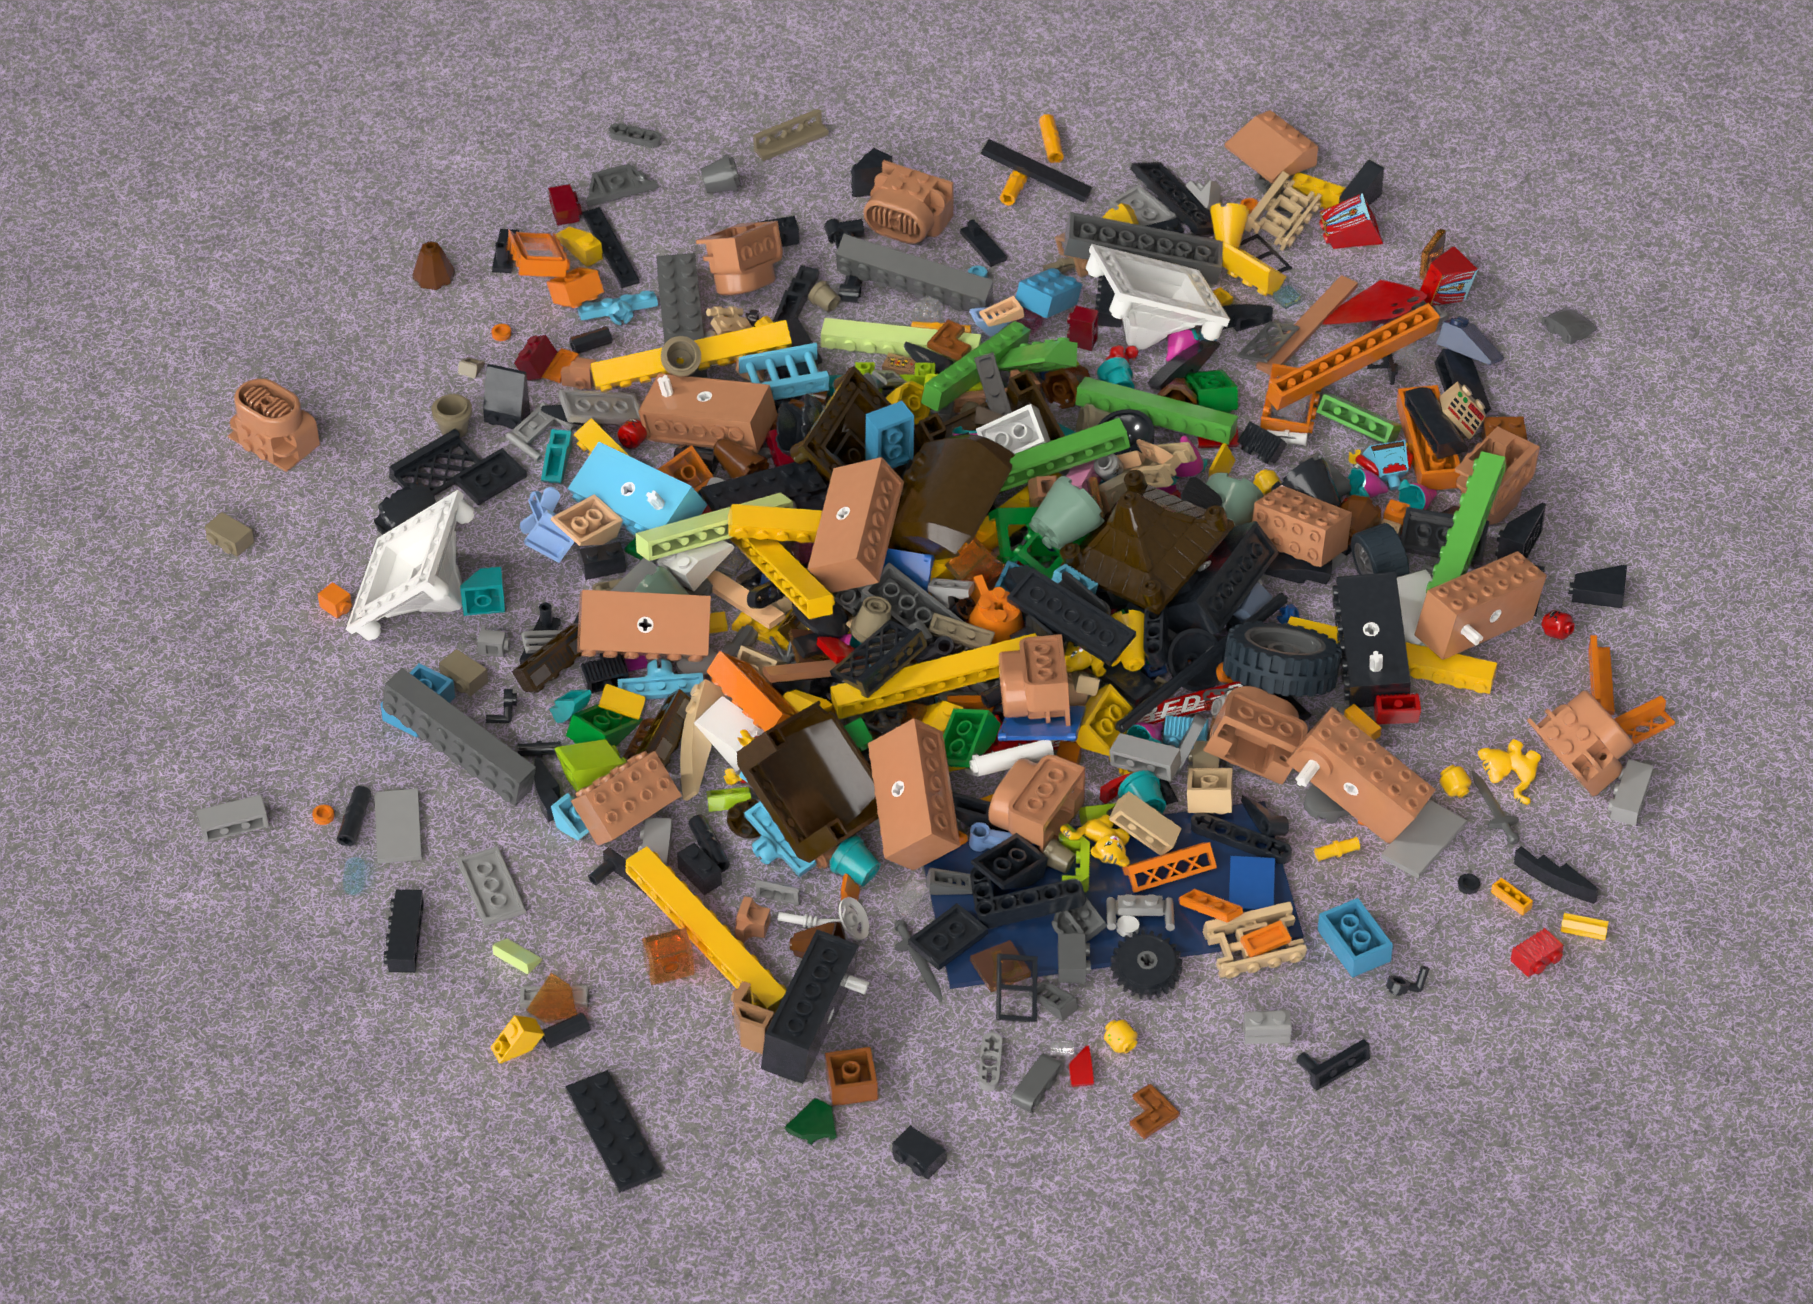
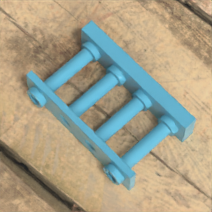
(796, 384)

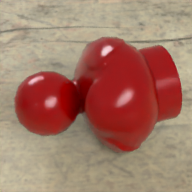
(1131, 352)

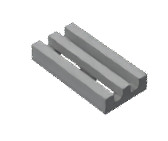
(537, 637)

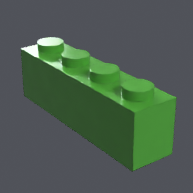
(1359, 418)

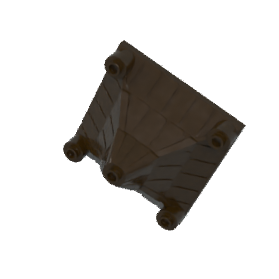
(840, 430)
(1148, 544)

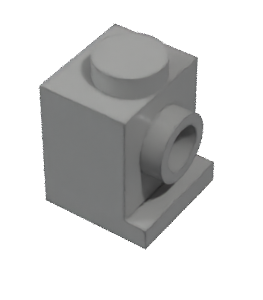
(492, 643)

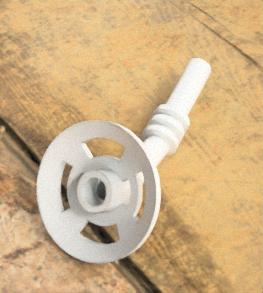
(848, 919)

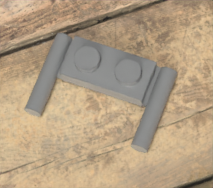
(531, 428)
(1140, 906)

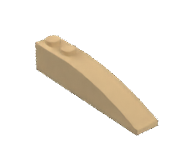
(694, 745)

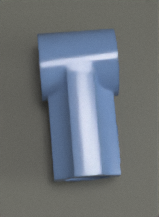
(983, 837)

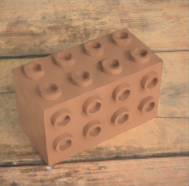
(1303, 525)
(625, 797)

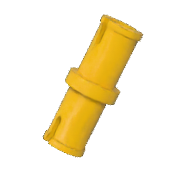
(1337, 848)

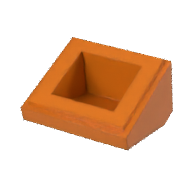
(849, 888)

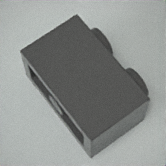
(1072, 958)

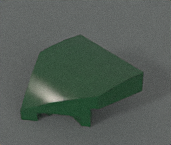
(813, 1122)

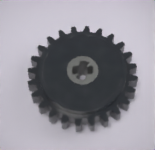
(1141, 979)

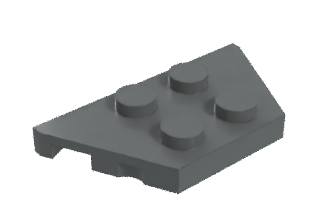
(617, 184)

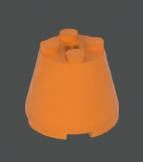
(997, 615)

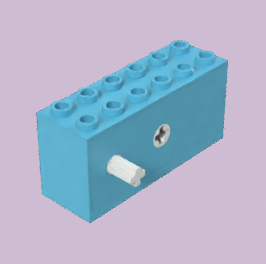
(635, 490)

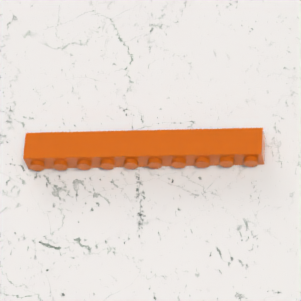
(1352, 356)

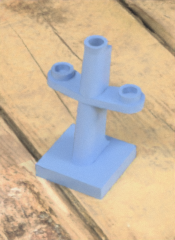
(542, 532)

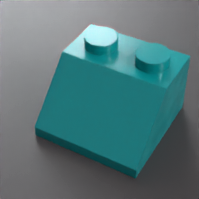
(483, 592)

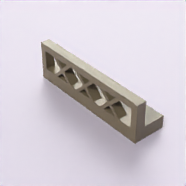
(789, 138)

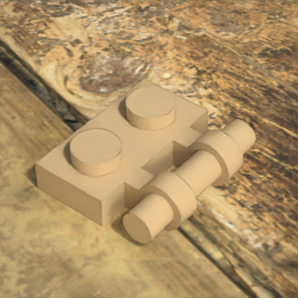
(727, 324)

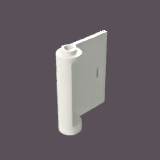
(1412, 597)
(1006, 758)

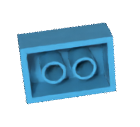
(1048, 293)
(890, 434)
(437, 682)
(1355, 937)

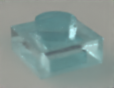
(1286, 297)

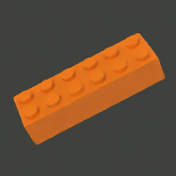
(1429, 470)
(750, 691)

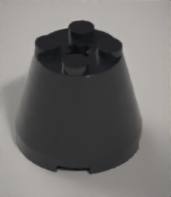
(1312, 479)

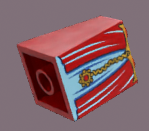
(1350, 224)
(1448, 278)

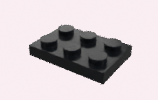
(490, 476)
(948, 936)

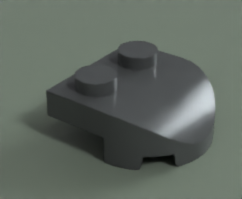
(1321, 805)
(1079, 921)

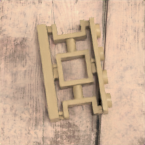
(1270, 204)
(1160, 474)
(1246, 923)

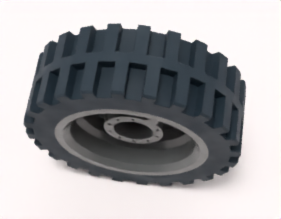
(1282, 658)

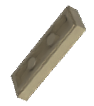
(960, 632)

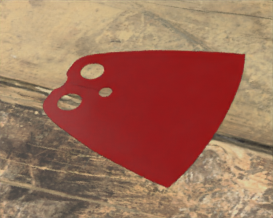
(1376, 303)

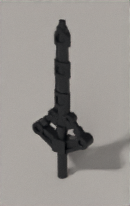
(885, 724)

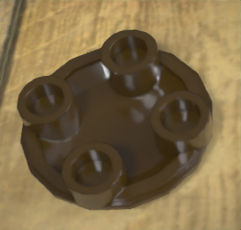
(737, 821)

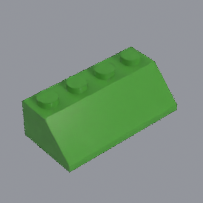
(1040, 356)

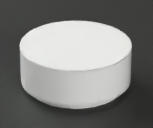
(1127, 925)

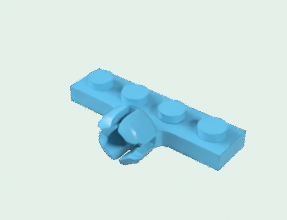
(618, 308)
(660, 681)
(772, 842)

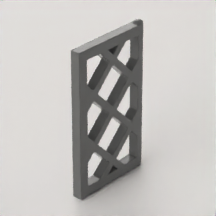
(1281, 327)

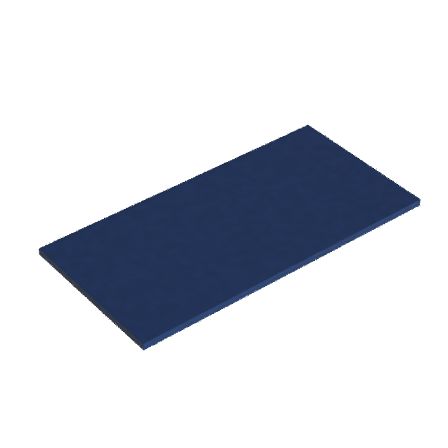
(1107, 880)

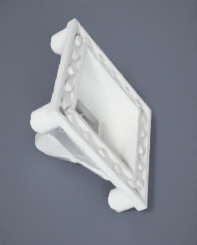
(1156, 297)
(413, 568)

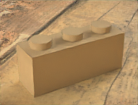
(1145, 823)

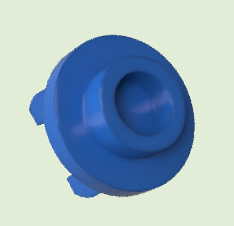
(1286, 612)

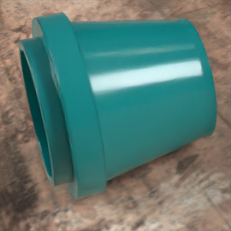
(1146, 787)
(856, 860)

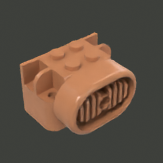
(909, 204)
(743, 256)
(272, 423)
(1521, 466)
(1035, 679)
(1257, 732)
(1585, 741)
(1038, 798)

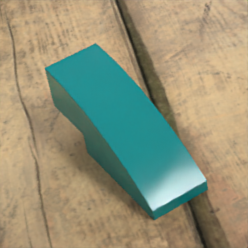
(557, 456)
(569, 704)

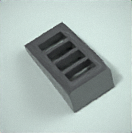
(936, 882)
(1064, 1008)

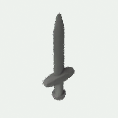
(1500, 820)
(920, 962)

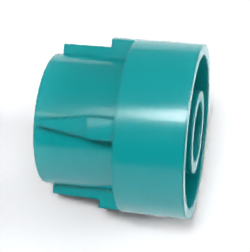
(1117, 372)

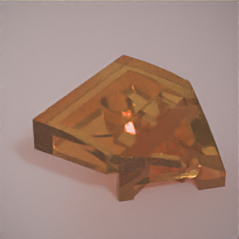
(553, 1001)

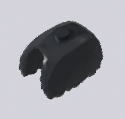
(795, 424)
(403, 506)

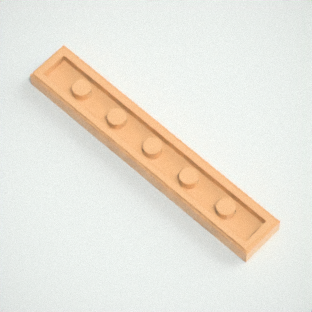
(737, 596)

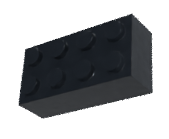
(1426, 533)

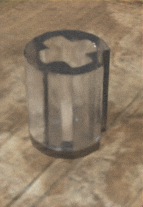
(1062, 1049)

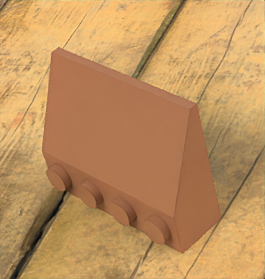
(1272, 147)

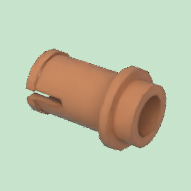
(824, 860)

